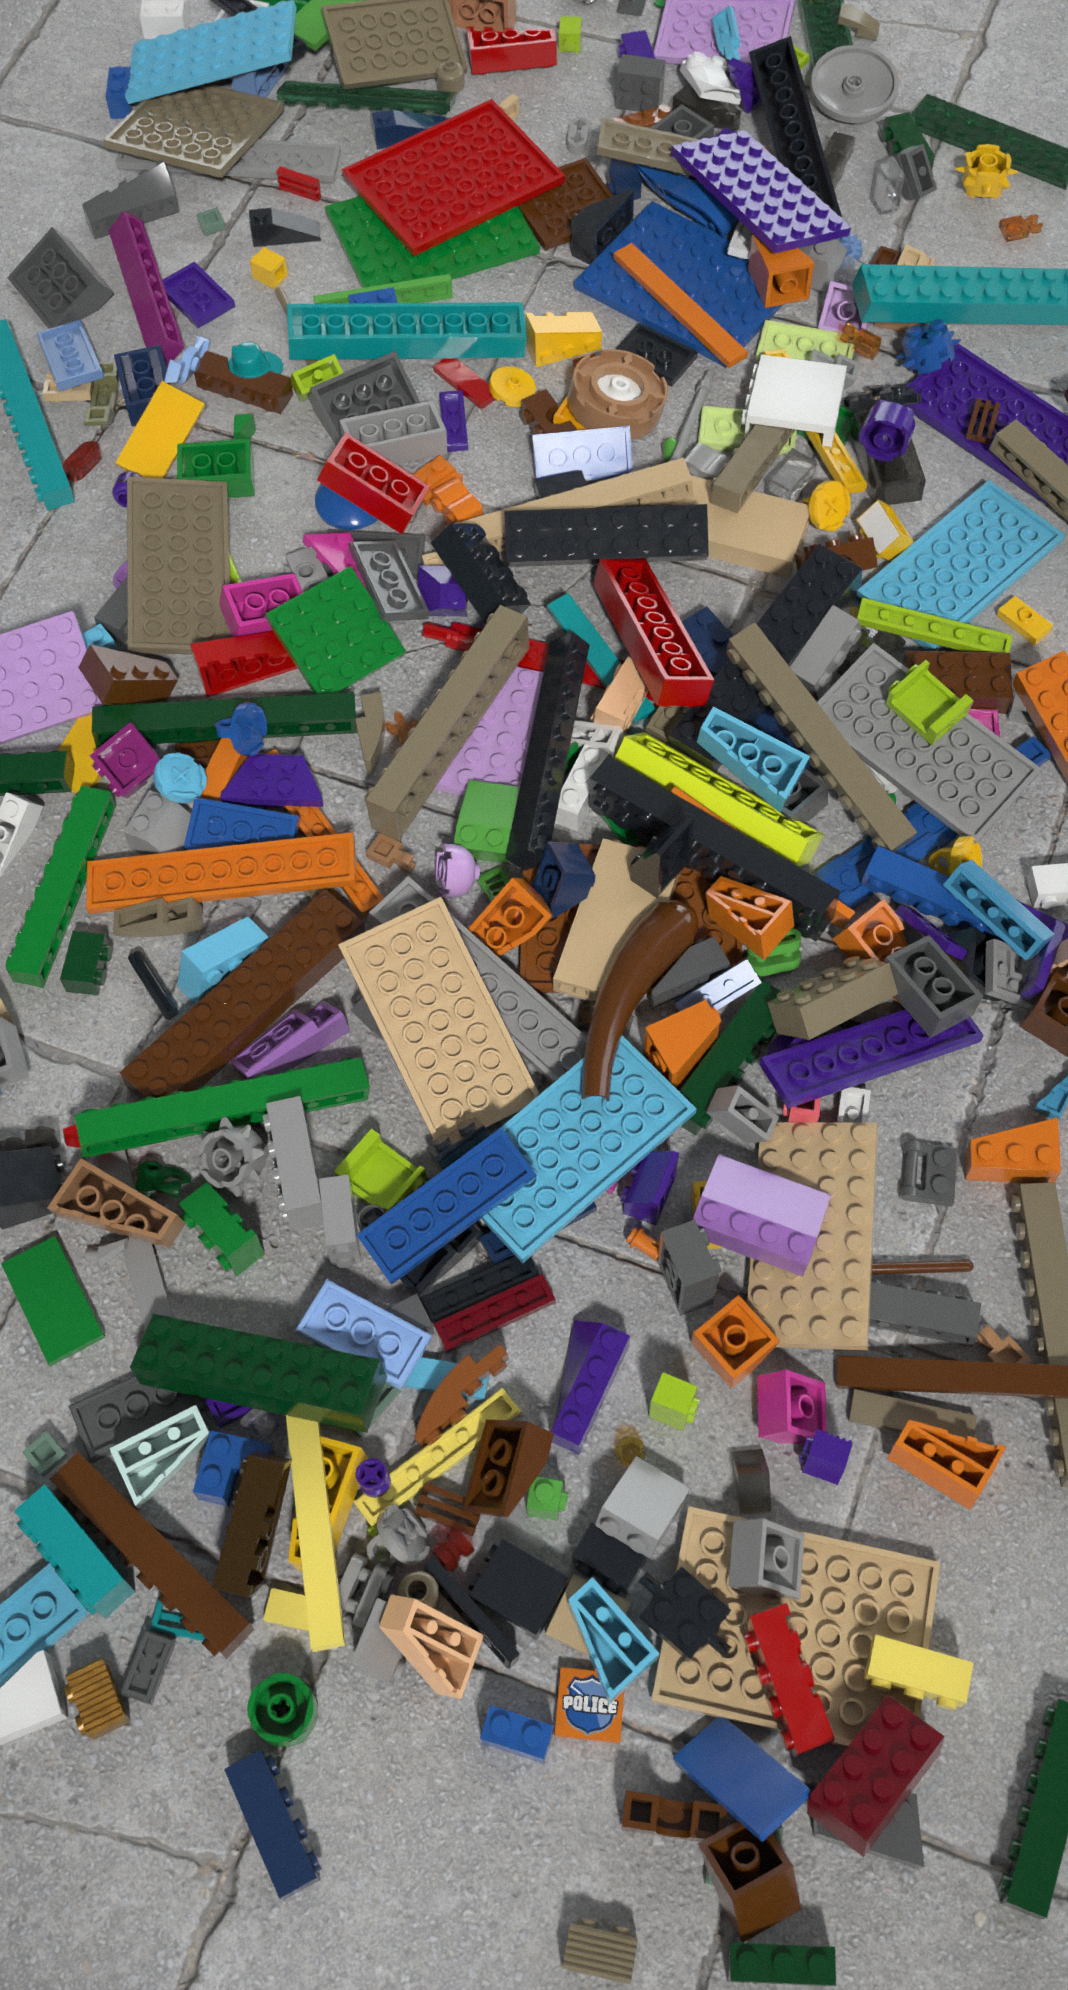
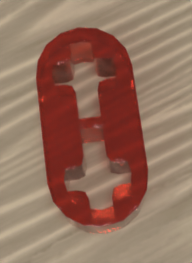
(85, 458)

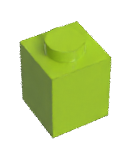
(570, 34)

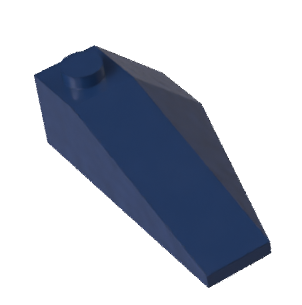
(395, 126)

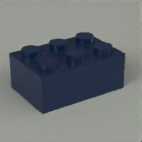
(140, 376)

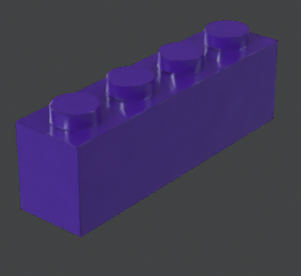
(589, 1372)

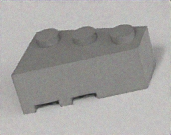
(826, 651)

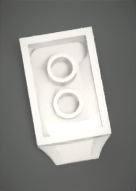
(709, 78)

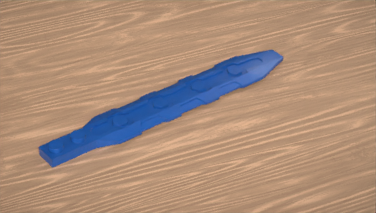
(848, 871)

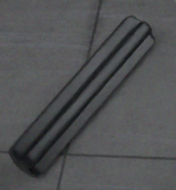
(153, 984)

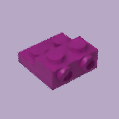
(125, 761)

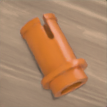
(644, 1243)

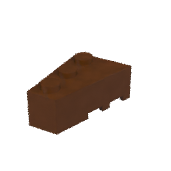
(126, 676)

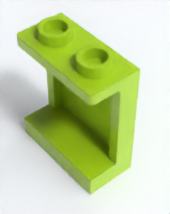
(927, 703)
(379, 1173)

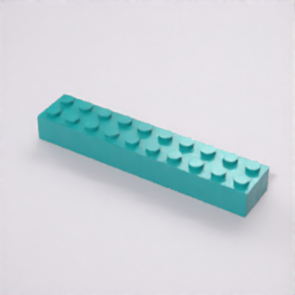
(961, 294)
(408, 329)

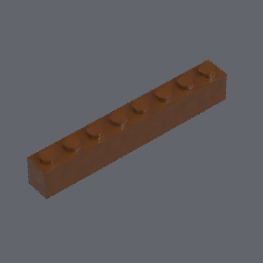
(152, 1555)

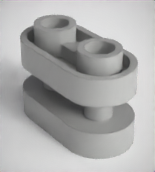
(378, 1582)

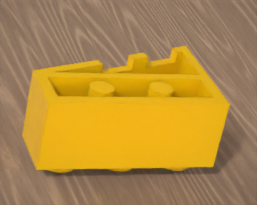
(561, 337)

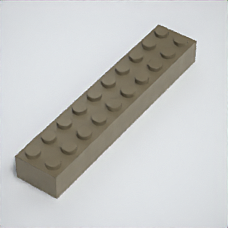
(447, 723)

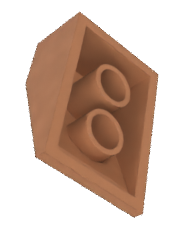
(484, 13)

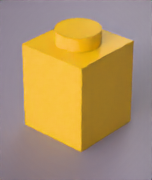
(268, 267)

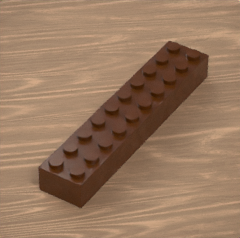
(245, 1001)

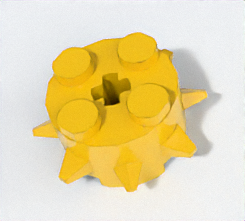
(986, 171)

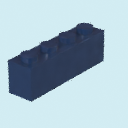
(272, 1824)

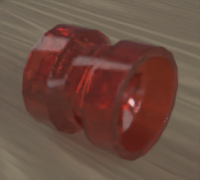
(449, 1552)

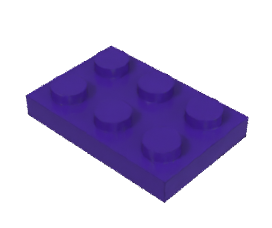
(197, 295)

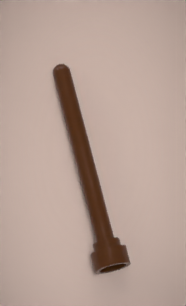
(922, 1267)

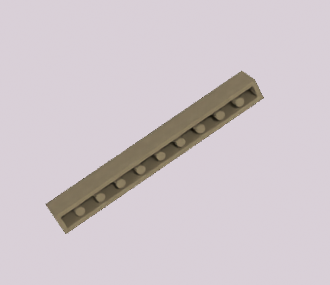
(819, 739)
(1047, 1285)

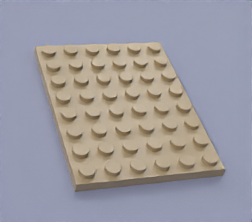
(843, 1603)

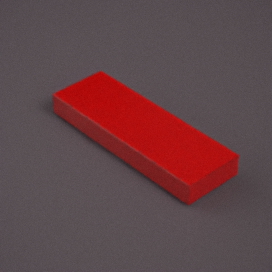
(464, 379)

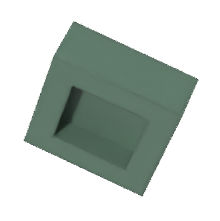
(211, 221)
(44, 1454)

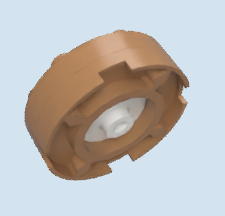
(617, 392)

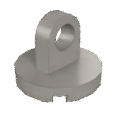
(401, 1535)

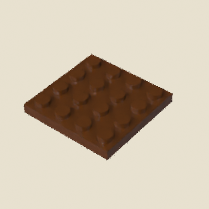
(553, 211)

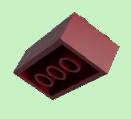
(875, 1775)

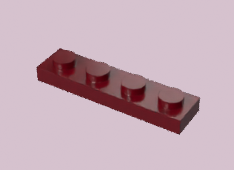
(494, 1313)

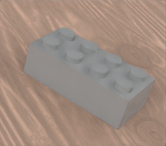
(400, 432)
(293, 1163)

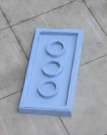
(358, 1327)

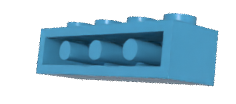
(998, 909)

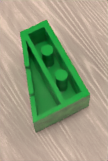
(221, 1230)

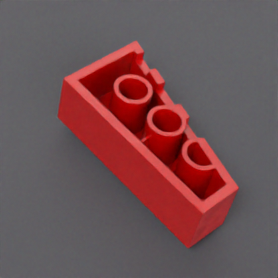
(510, 49)
(239, 661)

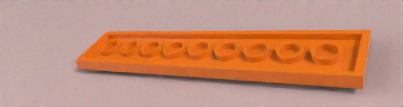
(223, 872)

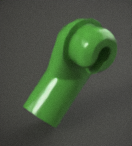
(668, 448)

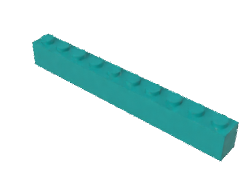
(31, 426)

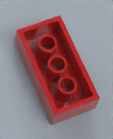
(373, 483)

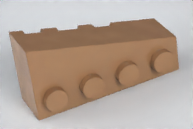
(110, 1205)

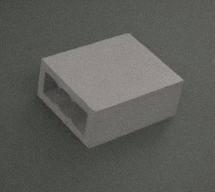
(340, 1221)
(642, 1507)

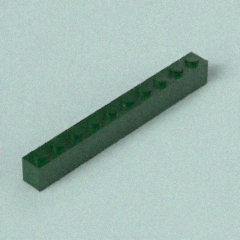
(197, 719)

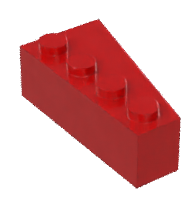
(788, 1681)

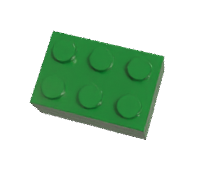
(219, 461)

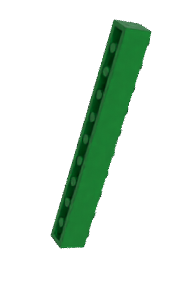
(201, 1110)

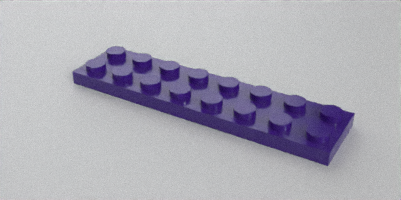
(860, 1056)

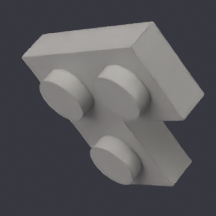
(1000, 974)

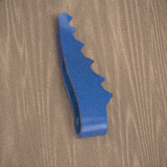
(690, 198)

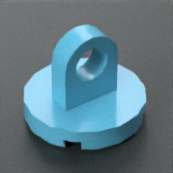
(179, 778)

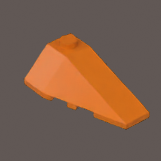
(511, 917)
(873, 935)

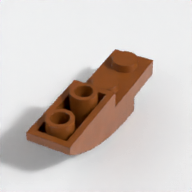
(447, 1401)

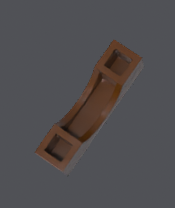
(268, 391)

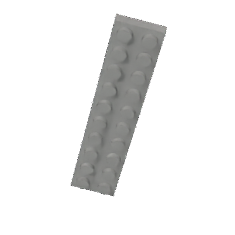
(263, 160)
(534, 1024)

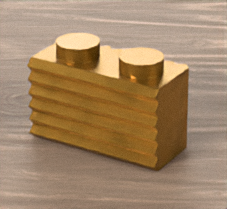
(96, 1699)

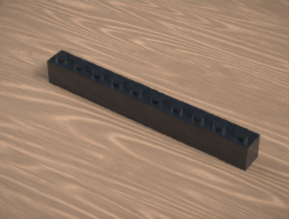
(547, 751)

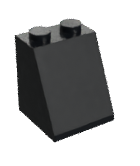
(28, 1184)

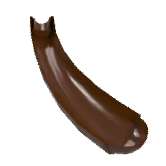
(637, 964)

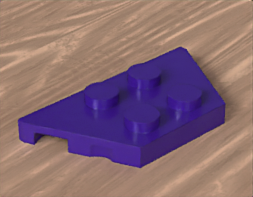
(273, 781)

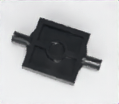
(897, 393)
(685, 1614)

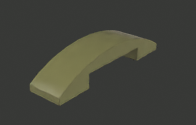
(104, 397)

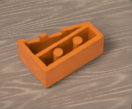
(750, 914)
(1016, 1155)

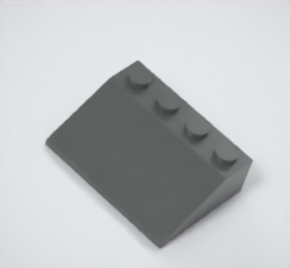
(59, 281)
(362, 391)

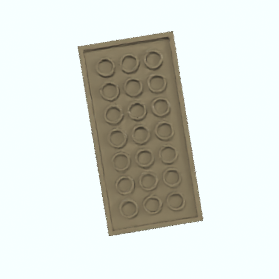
(175, 563)

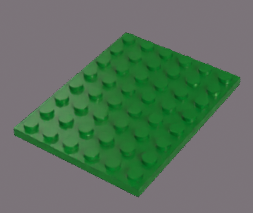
(382, 259)

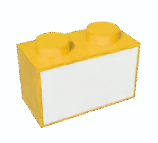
(886, 529)

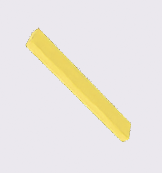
(439, 1457)

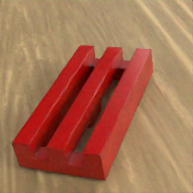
(299, 184)

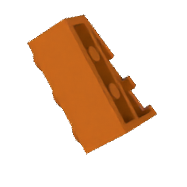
(946, 1461)

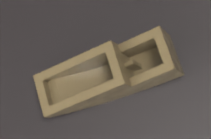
(371, 730)
(158, 918)

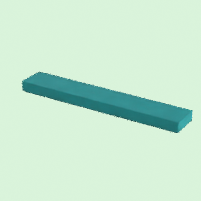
(600, 656)

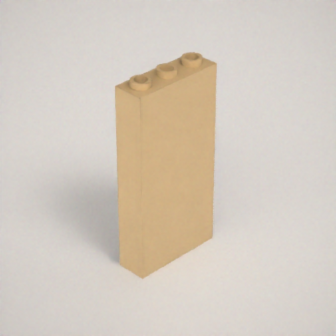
(758, 536)
(604, 921)

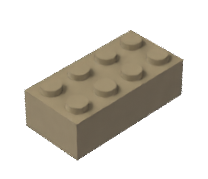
(832, 997)

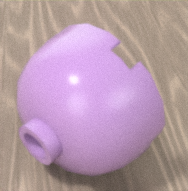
(455, 870)

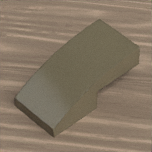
(854, 17)

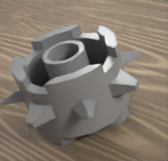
(232, 1156)

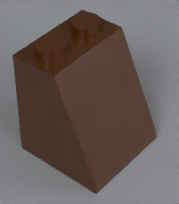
(750, 1879)

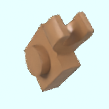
(389, 851)
(1001, 1351)

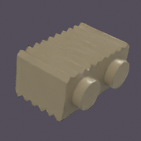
(599, 1951)

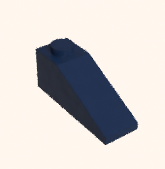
(623, 177)

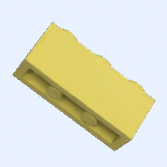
(918, 1672)

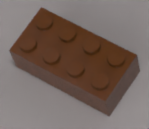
(980, 675)

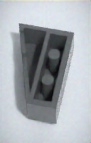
(899, 1840)

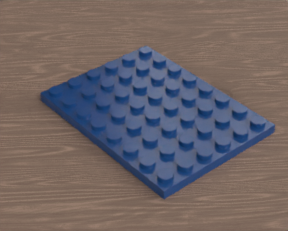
(695, 262)

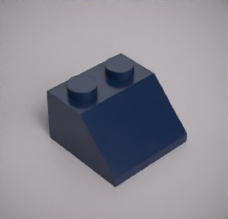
(563, 877)

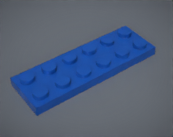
(446, 1205)

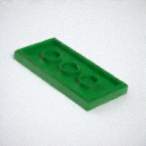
(52, 1301)

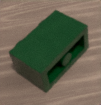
(86, 963)

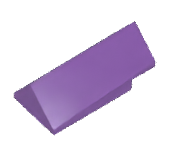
(291, 1041)

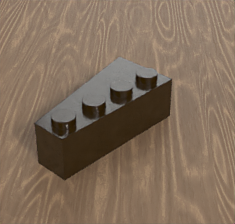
(252, 1524)

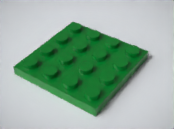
(335, 633)

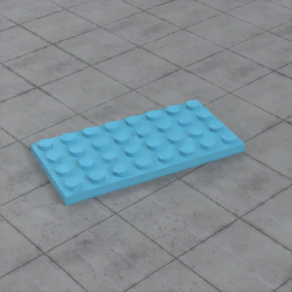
(211, 51)
(966, 558)
(583, 1146)

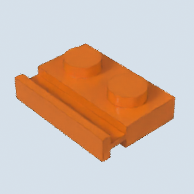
(436, 474)

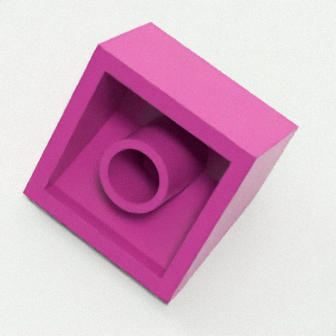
(790, 1407)

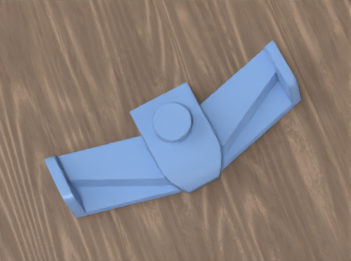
(182, 370)

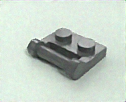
(939, 1174)

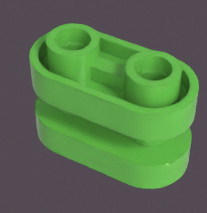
(782, 959)

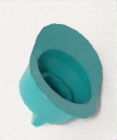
(252, 362)

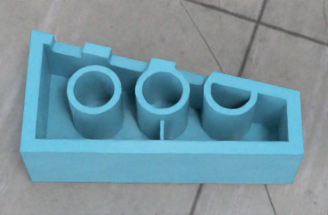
(753, 756)

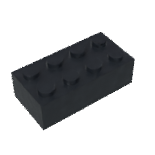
(479, 569)

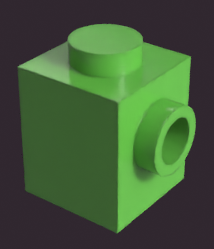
(546, 1499)

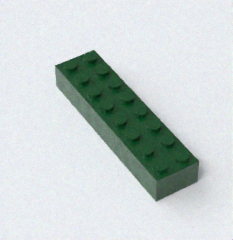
(260, 1372)

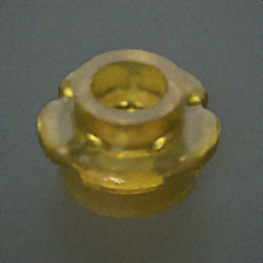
(629, 1443)

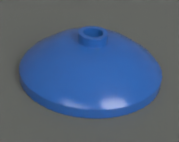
(339, 511)

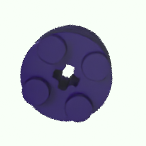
(887, 430)

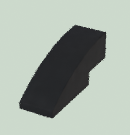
(442, 1260)

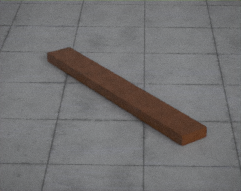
(952, 1376)

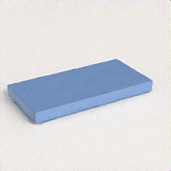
(70, 355)

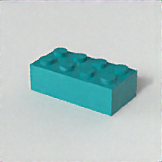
(72, 1549)

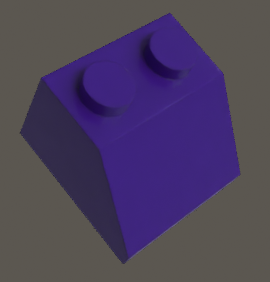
(650, 1186)

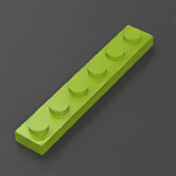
(931, 628)

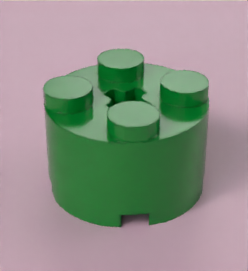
(272, 1694)

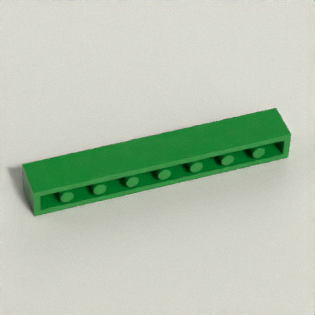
(60, 887)

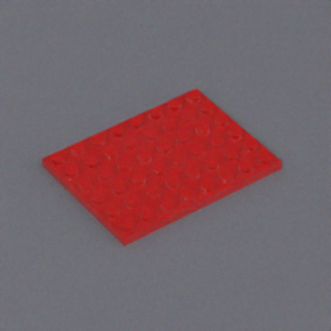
(453, 176)

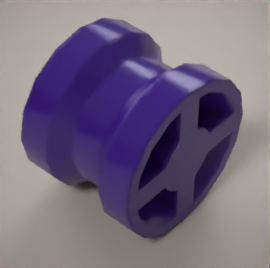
(374, 1470)

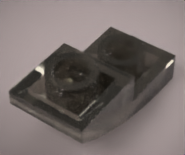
(34, 1138)

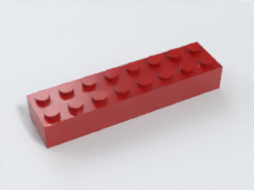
(653, 633)

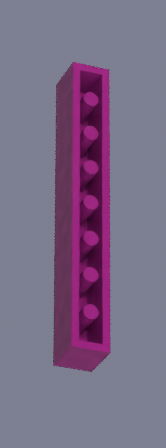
(145, 286)

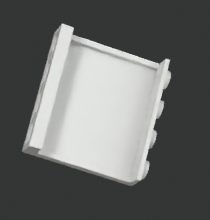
(795, 395)

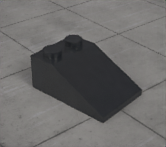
(600, 225)
(664, 857)

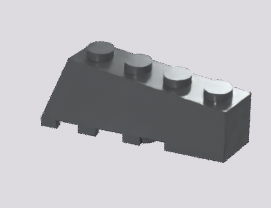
(145, 197)

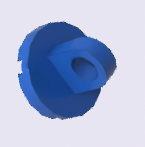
(244, 729)

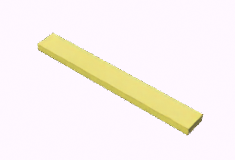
(315, 1535)

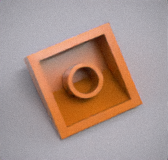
(734, 1341)

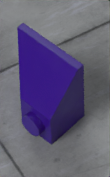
(441, 592)

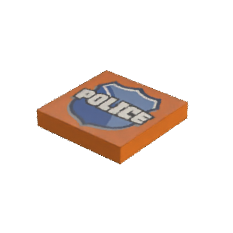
(584, 1709)

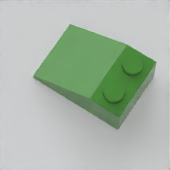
(486, 820)

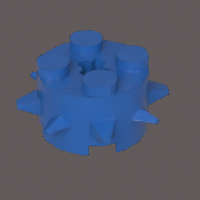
(928, 346)

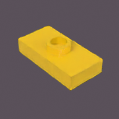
(1024, 620)

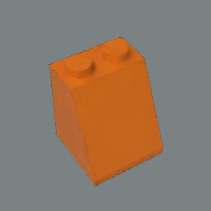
(780, 276)
(682, 1041)

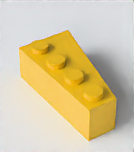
(340, 1468)

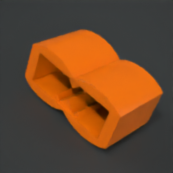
(455, 502)

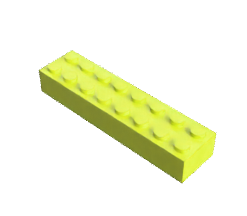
(724, 798)

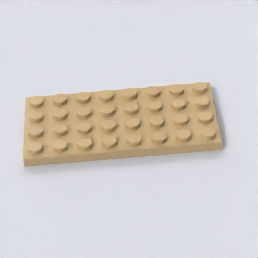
(439, 1020)
(833, 1297)

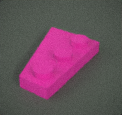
(333, 550)

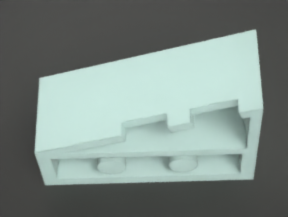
(159, 1453)

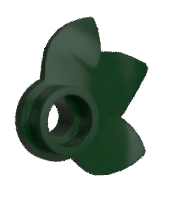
(160, 1178)

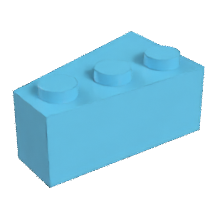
(216, 957)
(611, 1639)

